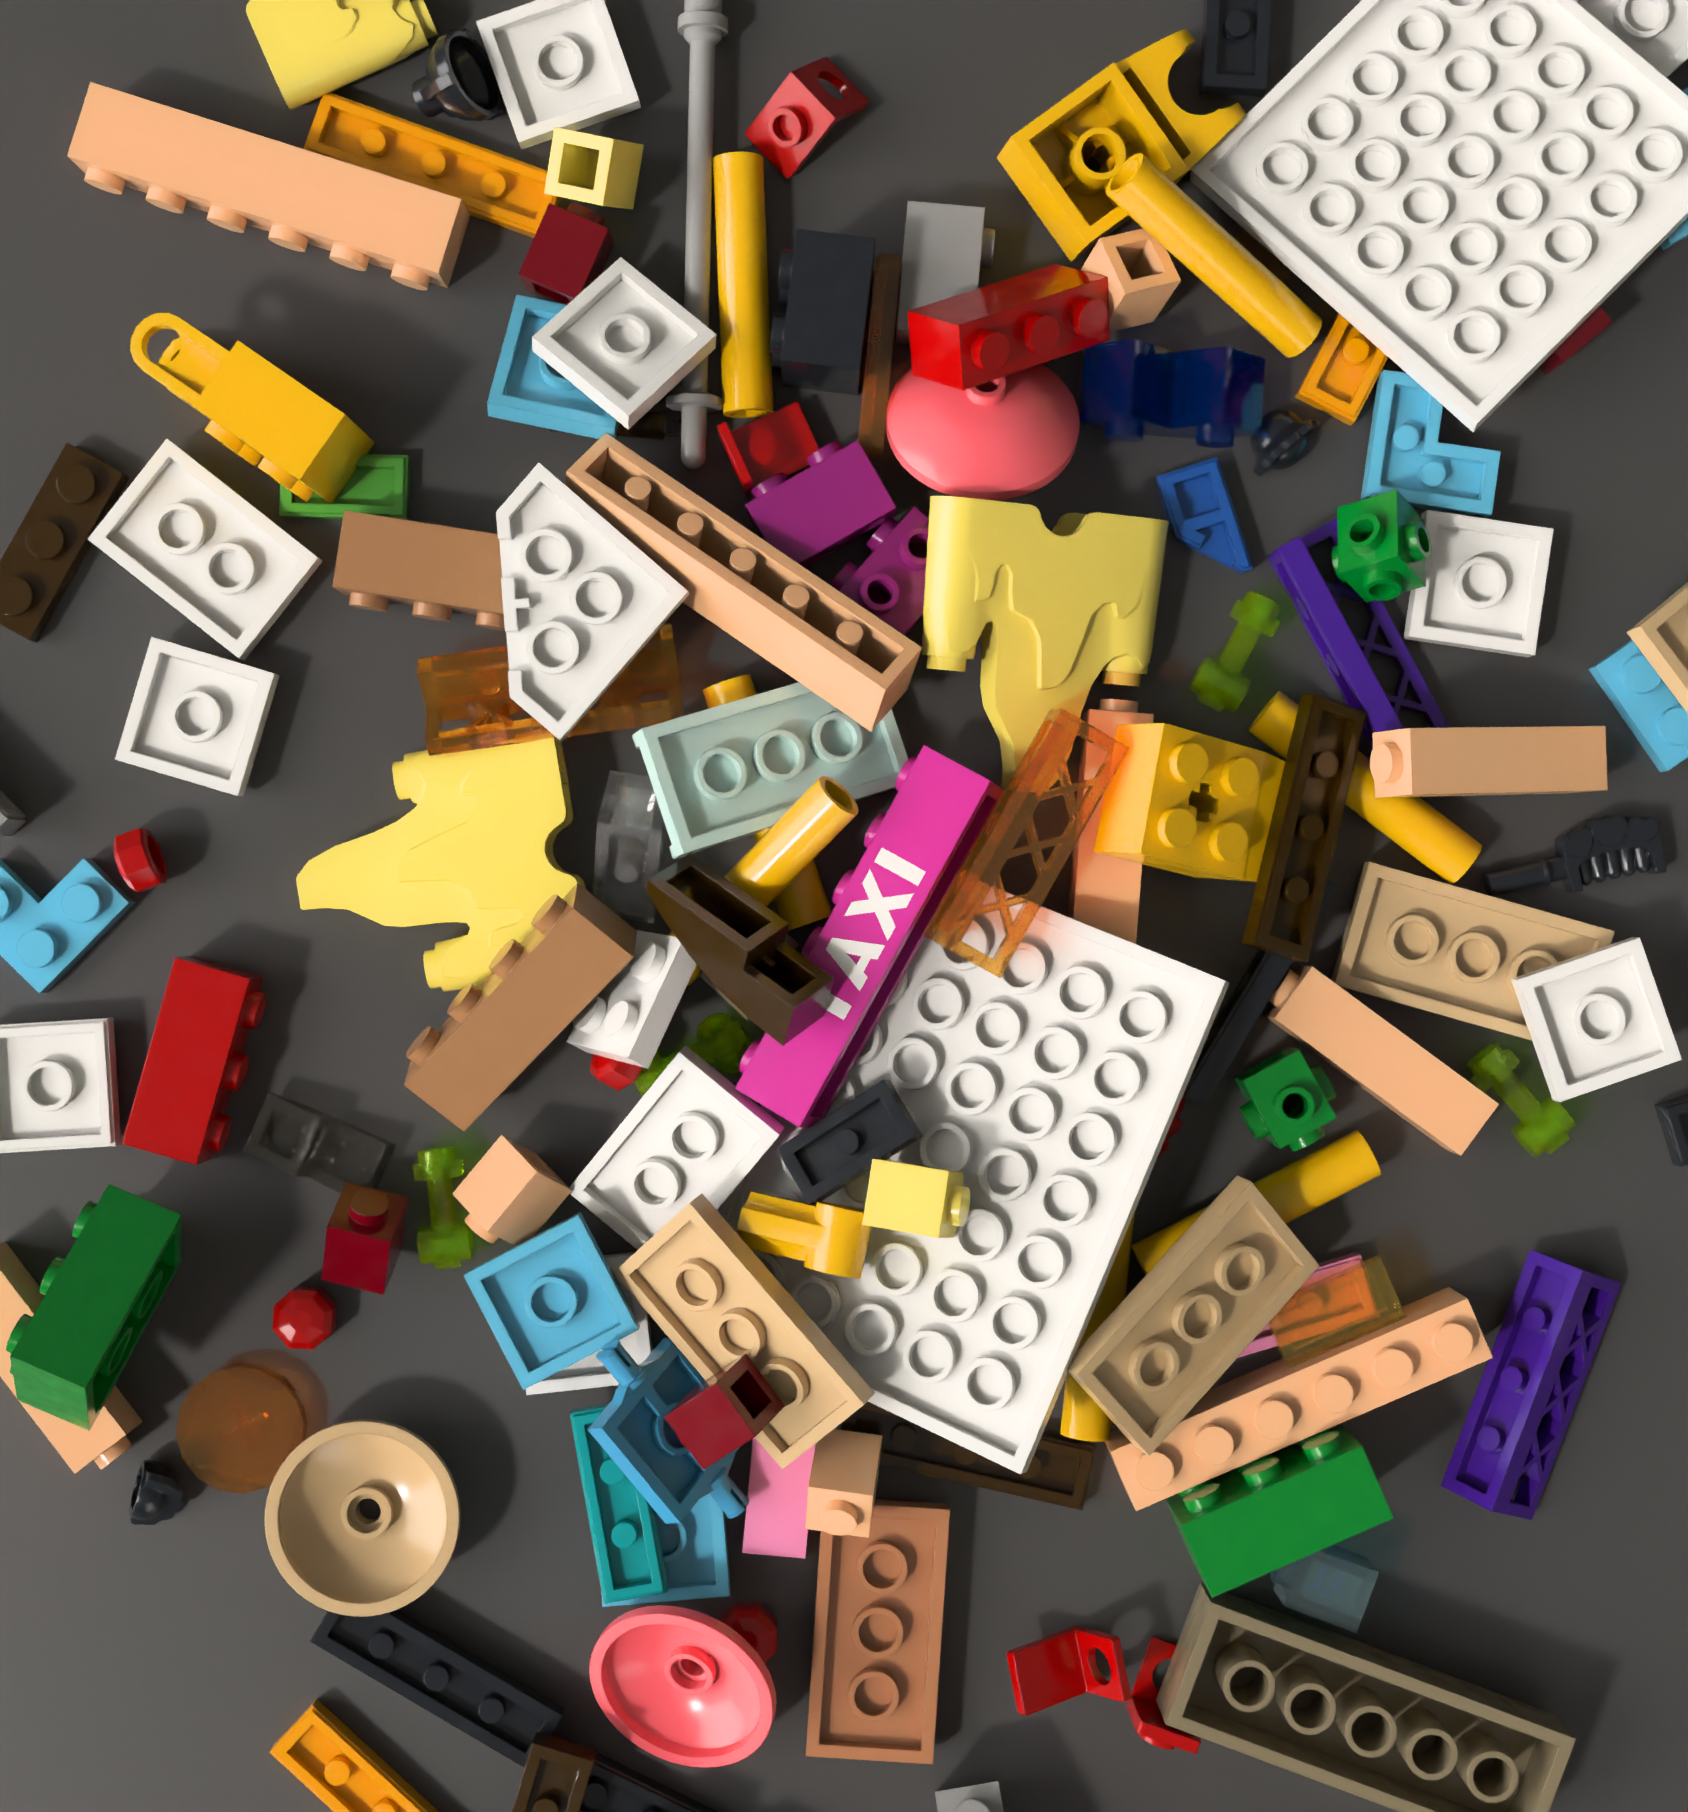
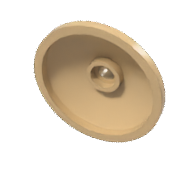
(336, 1552)

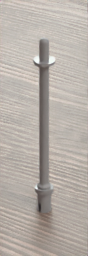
(702, 28)

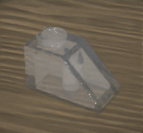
(628, 846)

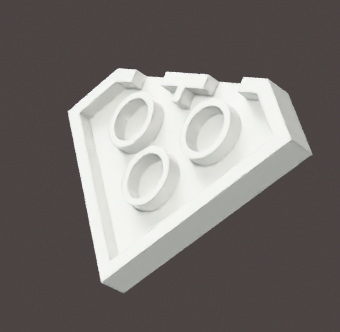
(572, 600)

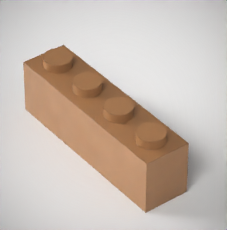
(420, 566)
(519, 1006)

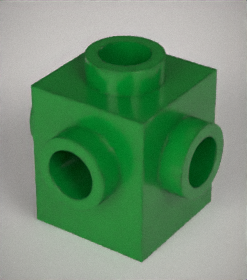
(1381, 547)
(1268, 1085)

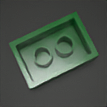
(95, 1306)
(1279, 1509)

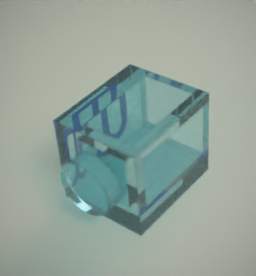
(1328, 1586)

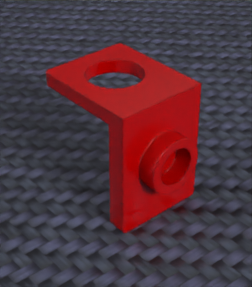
(803, 115)
(769, 446)
(1066, 1667)
(1144, 1708)

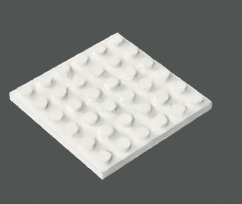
(1461, 181)

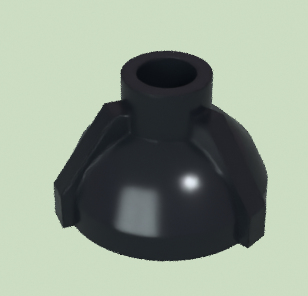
(459, 80)

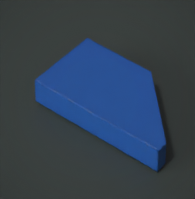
(1203, 514)

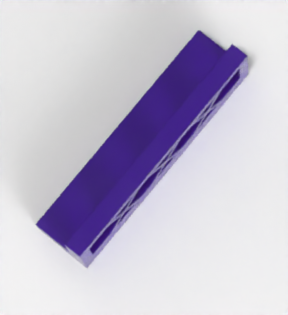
(1341, 651)
(1525, 1384)

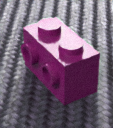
(821, 505)
(893, 575)

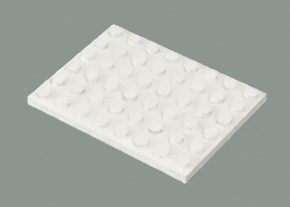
(1055, 1112)

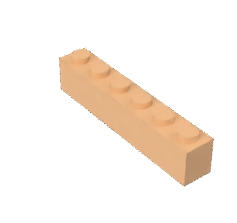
(268, 186)
(750, 585)
(1290, 1404)

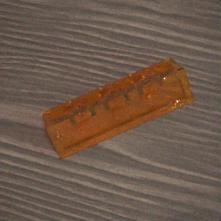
(478, 688)
(1005, 826)

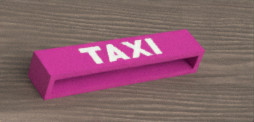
(873, 932)

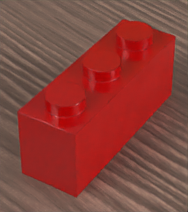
(1008, 326)
(195, 1060)

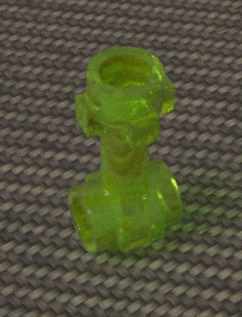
(1220, 681)
(718, 1042)
(1541, 1125)
(444, 1241)

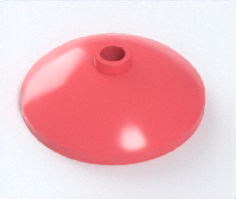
(985, 439)
(683, 1686)

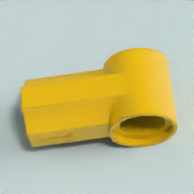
(821, 1234)

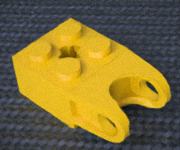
(1110, 119)
(256, 409)
(1189, 803)

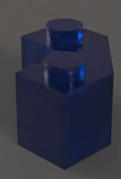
(1166, 393)

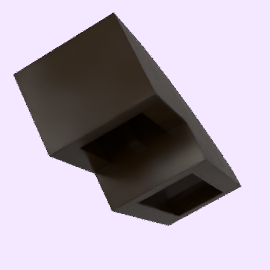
(741, 948)

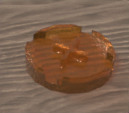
(240, 1427)

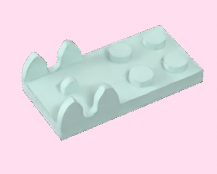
(752, 758)

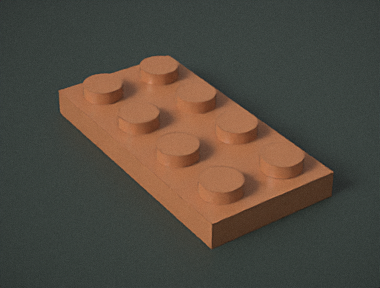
(879, 1637)

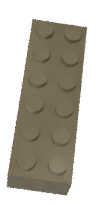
(1357, 1714)

